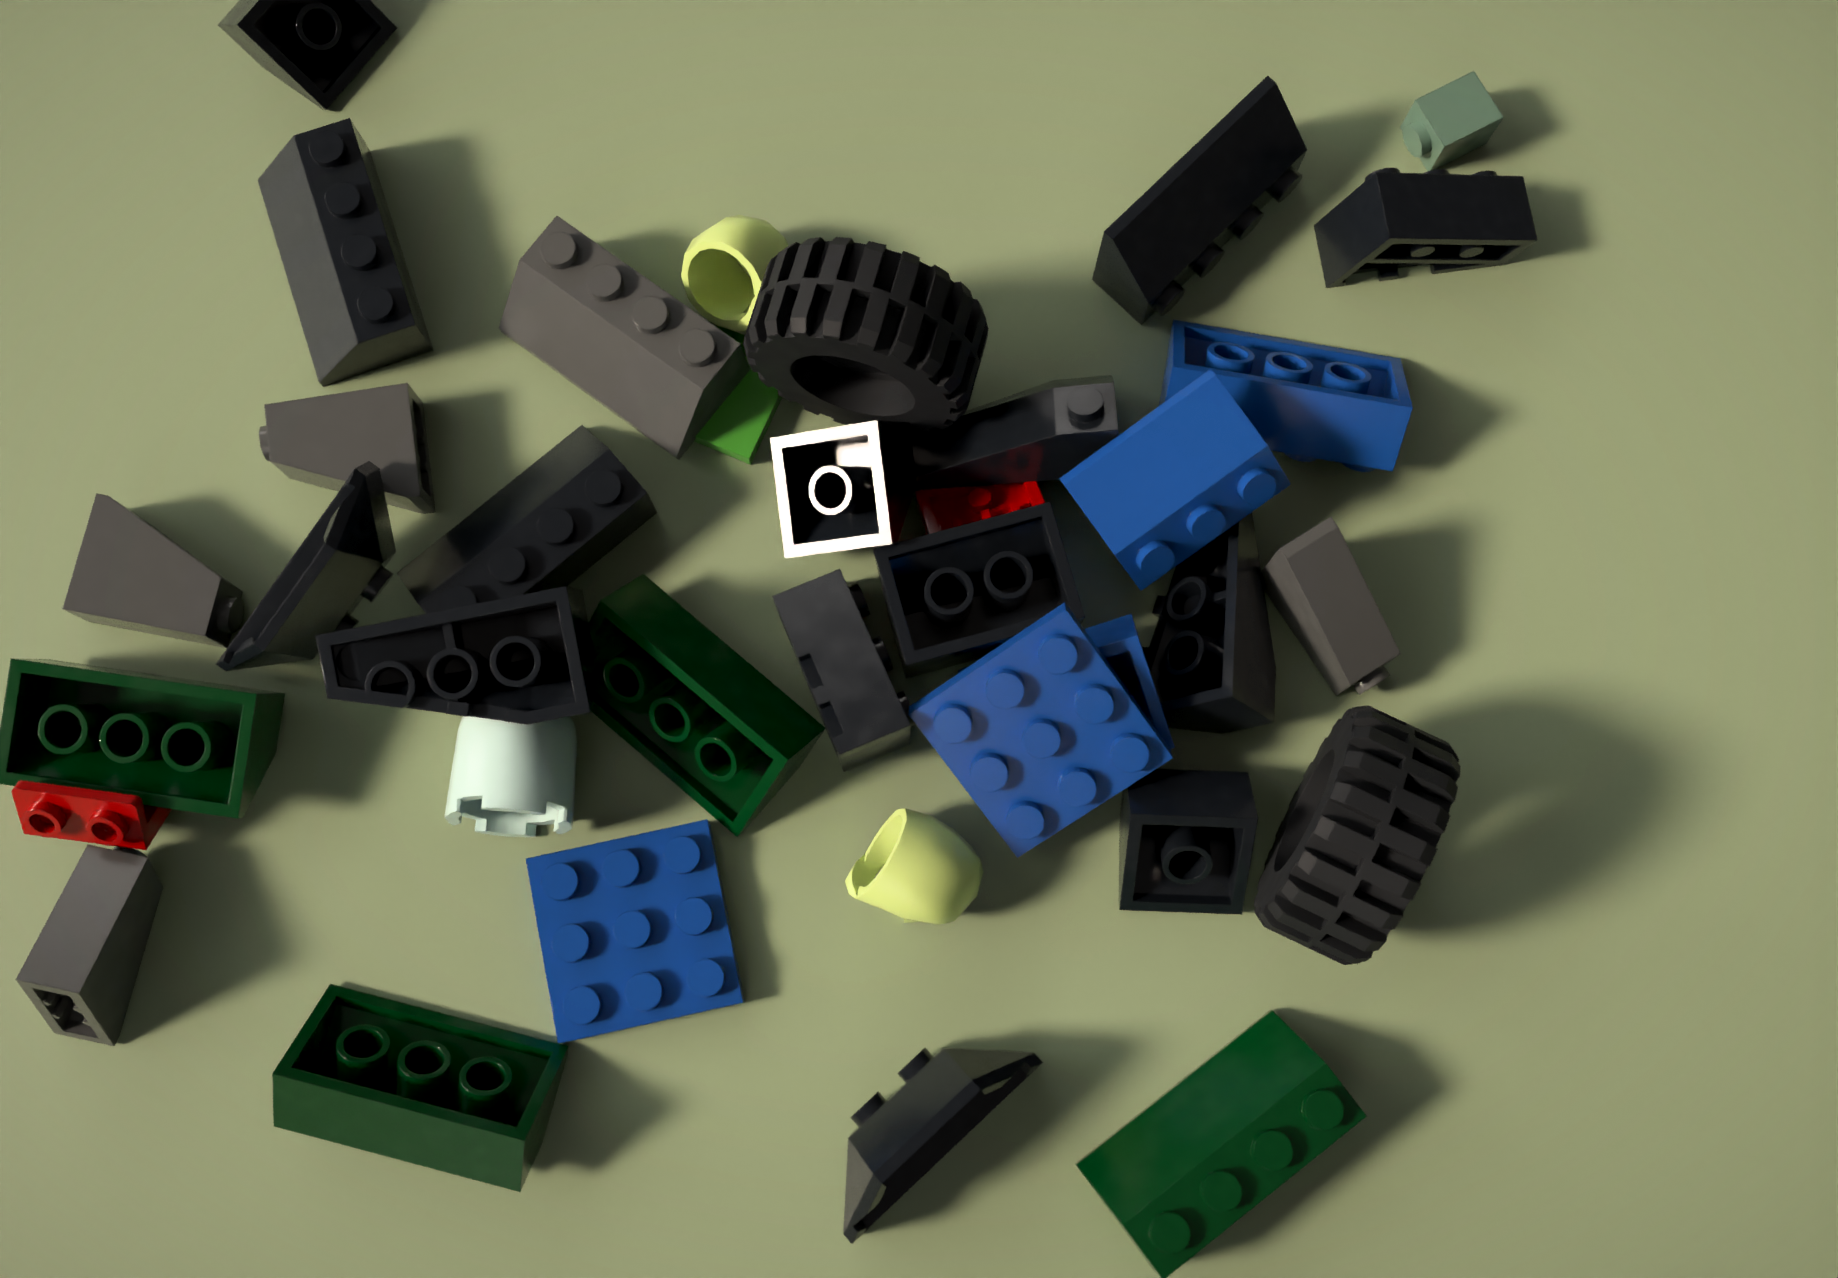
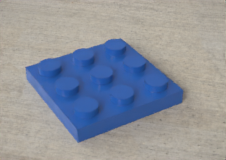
(1040, 730)
(634, 931)

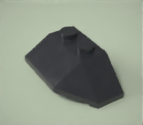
(323, 579)
(922, 1123)

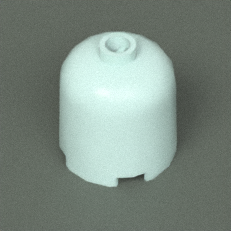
(513, 776)

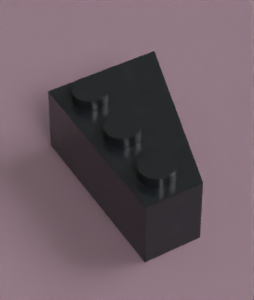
(1425, 220)
(845, 668)

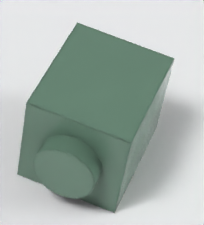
(1450, 122)

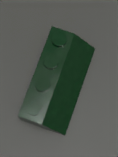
(694, 704)
(138, 735)
(419, 1086)
(1219, 1142)

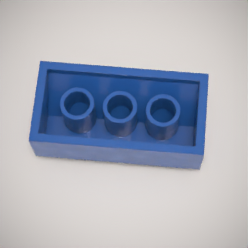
(1299, 393)

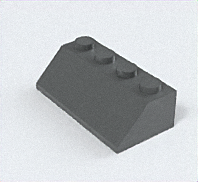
(620, 337)

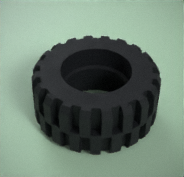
(866, 334)
(1358, 836)

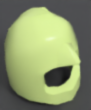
(727, 268)
(925, 870)

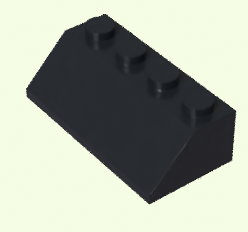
(1201, 205)
(342, 254)
(534, 530)

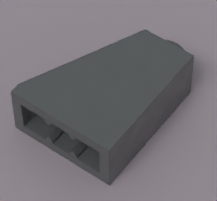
(333, 434)
(147, 582)
(1330, 608)
(93, 945)

